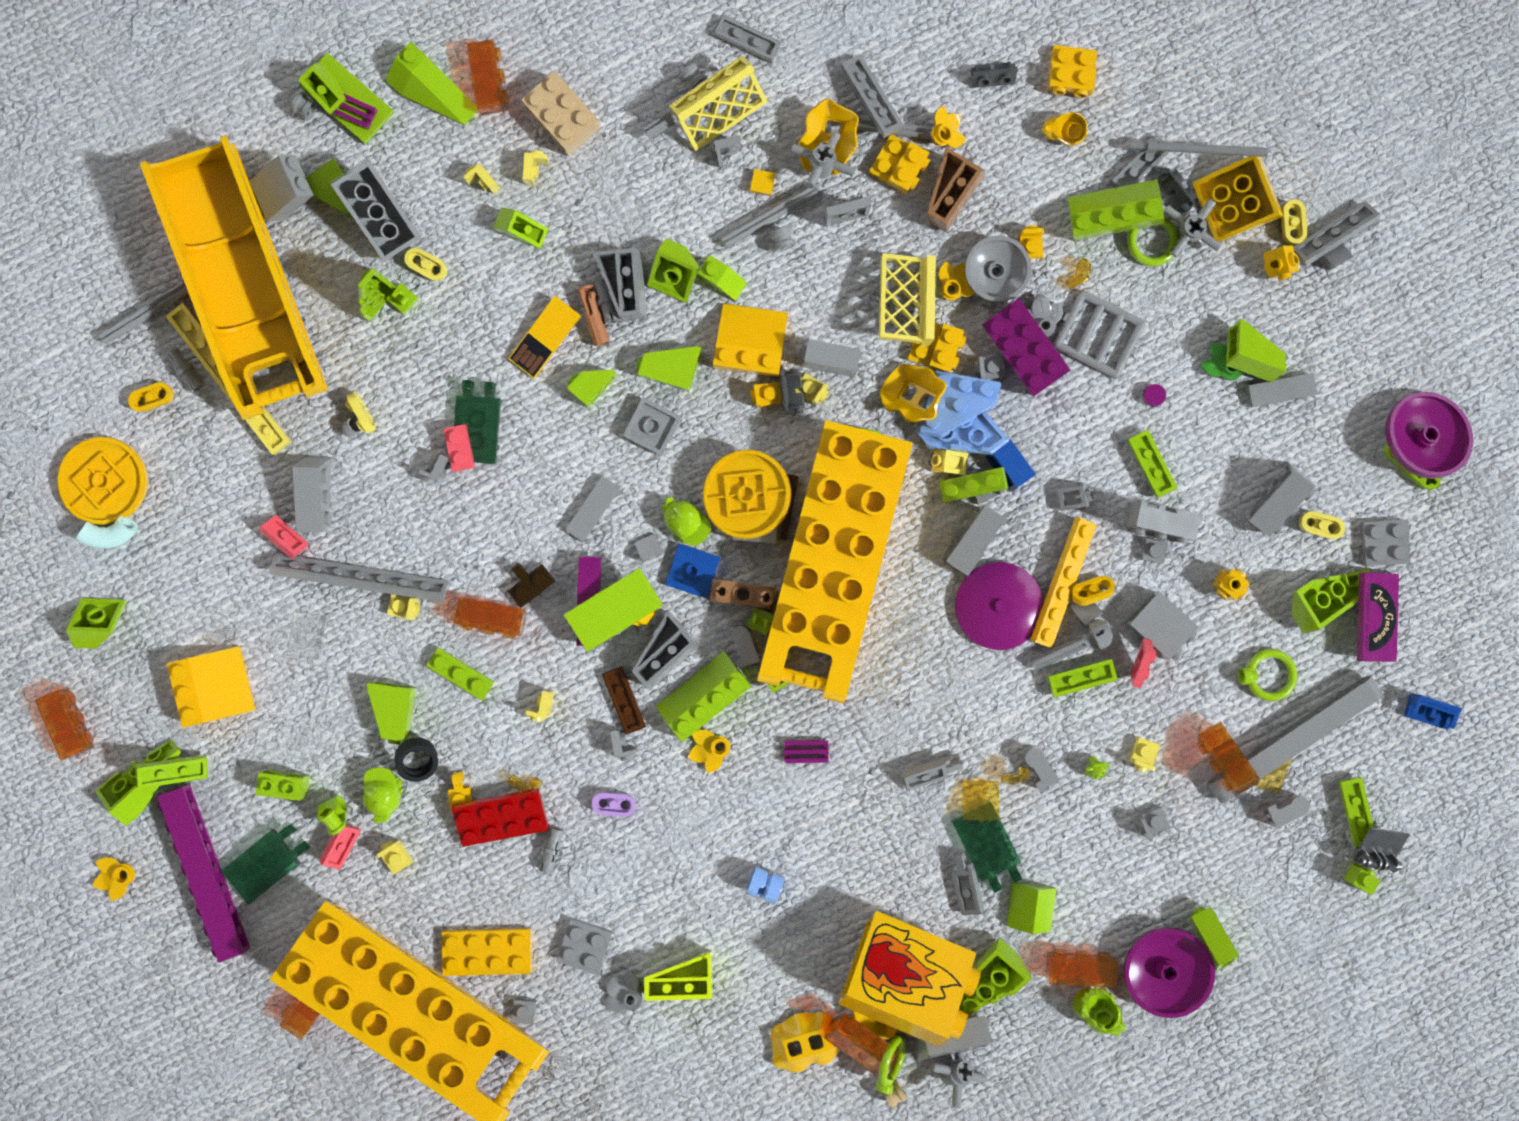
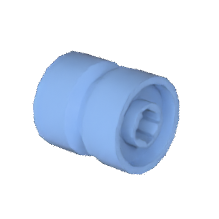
(765, 885)

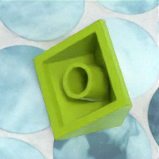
(1031, 908)

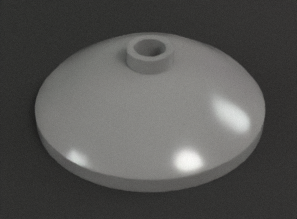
(1000, 254)

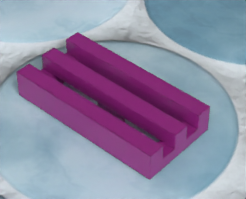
(373, 110)
(787, 751)

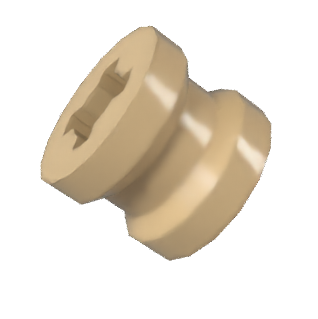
(897, 1095)

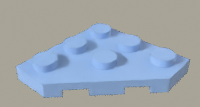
(960, 403)
(976, 436)

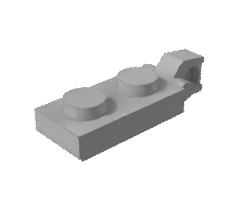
(931, 771)
(966, 885)

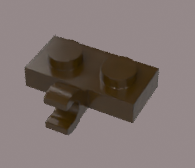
(530, 584)

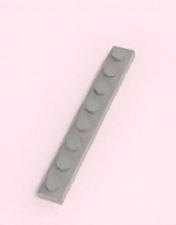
(359, 577)

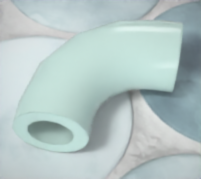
(108, 536)

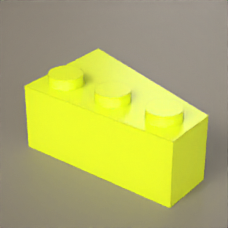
(681, 981)

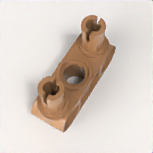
(758, 596)

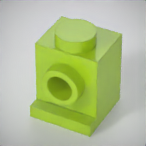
(1362, 878)

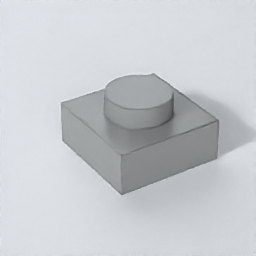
(1154, 550)
(524, 1011)

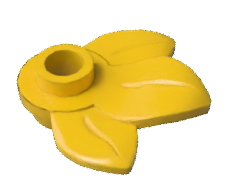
(946, 129)
(955, 278)
(706, 751)
(112, 878)

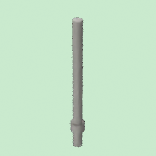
(1154, 146)

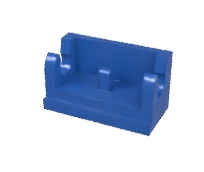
(1014, 464)
(1432, 711)

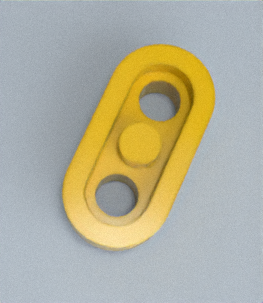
(152, 397)
(1092, 591)

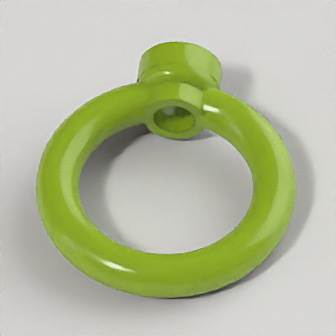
(1148, 261)
(1249, 676)
(886, 1079)

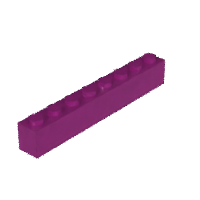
(203, 873)

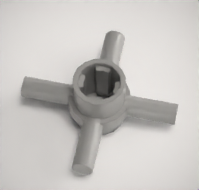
(823, 160)
(1198, 222)
(957, 1073)

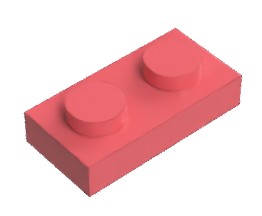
(459, 448)
(283, 537)
(1140, 669)
(339, 847)

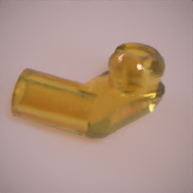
(1082, 274)
(1012, 779)
(521, 785)

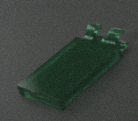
(482, 420)
(988, 849)
(264, 864)

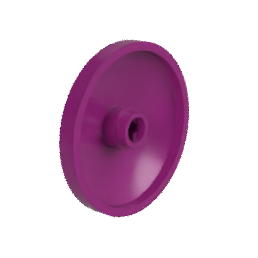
(1429, 435)
(998, 605)
(1169, 972)

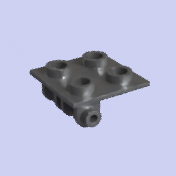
(1381, 849)

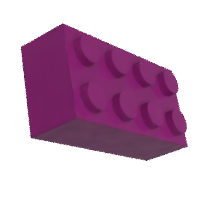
(1026, 347)

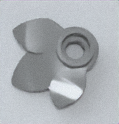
(1045, 312)
(620, 990)

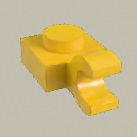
(459, 793)

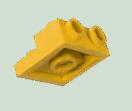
(1072, 71)
(900, 164)
(942, 351)

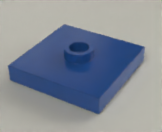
(693, 571)

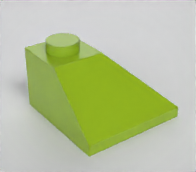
(673, 270)
(94, 621)

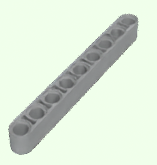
(1306, 731)

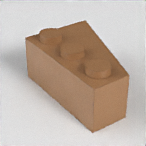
(953, 189)

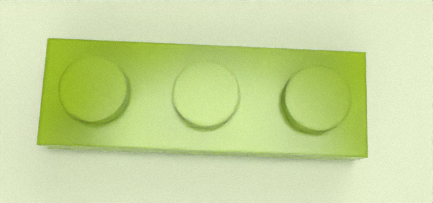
(1152, 464)
(973, 485)
(460, 673)
(1082, 678)
(171, 771)
(1356, 808)

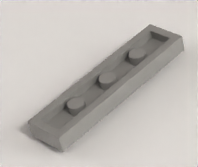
(872, 96)
(1336, 233)

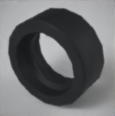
(421, 773)

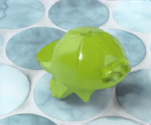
(686, 522)
(381, 793)
(1099, 1011)

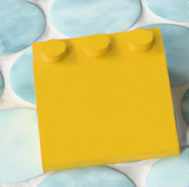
(1241, 198)
(750, 340)
(211, 686)

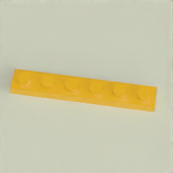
(1063, 582)

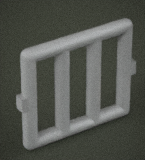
(1096, 362)

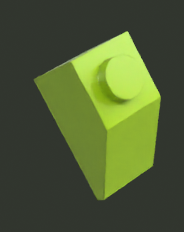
(323, 87)
(520, 227)
(721, 278)
(590, 384)

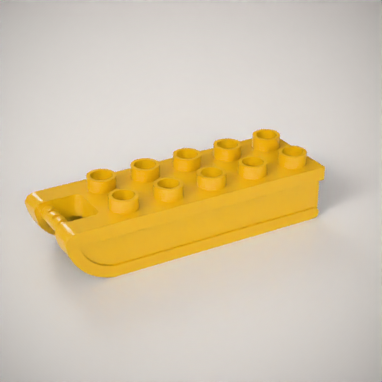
(233, 274)
(836, 555)
(405, 1011)

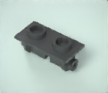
(1002, 74)
(1173, 182)
(792, 402)

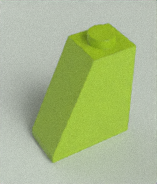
(323, 191)
(1254, 353)
(670, 367)
(392, 709)
(1213, 937)

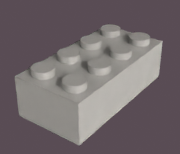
(375, 210)

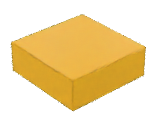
(762, 182)

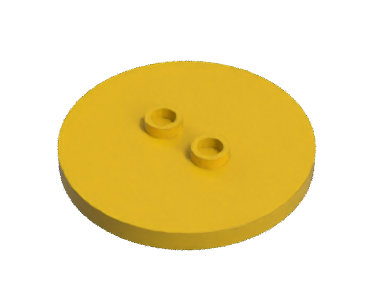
(102, 480)
(747, 494)

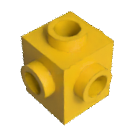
(1281, 262)
(1224, 581)

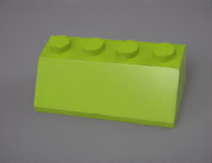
(1116, 210)
(703, 696)

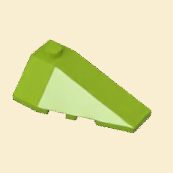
(422, 81)
(373, 293)
(1324, 600)
(120, 791)
(1000, 976)

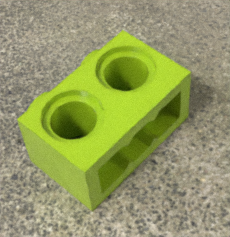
(282, 785)

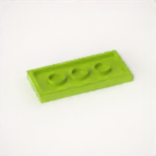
(354, 88)
(613, 609)

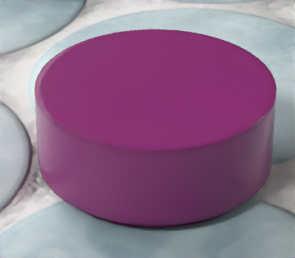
(1154, 395)

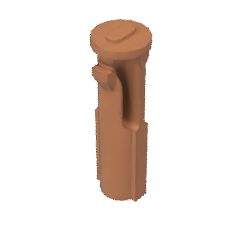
(593, 315)

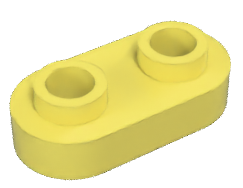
(1294, 223)
(426, 265)
(356, 405)
(1320, 525)

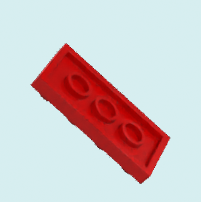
(500, 817)

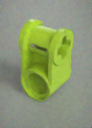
(333, 814)

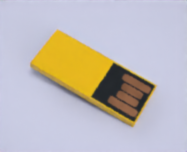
(544, 337)

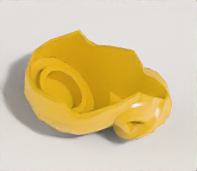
(1067, 128)

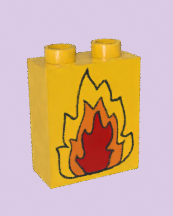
(910, 980)

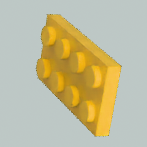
(486, 951)

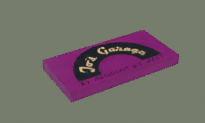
(1377, 617)

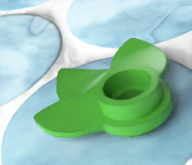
(1217, 364)

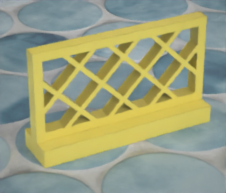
(712, 91)
(925, 301)

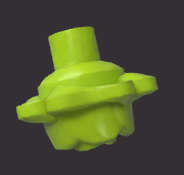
(1096, 768)

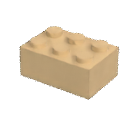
(561, 113)

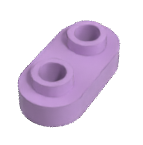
(614, 805)

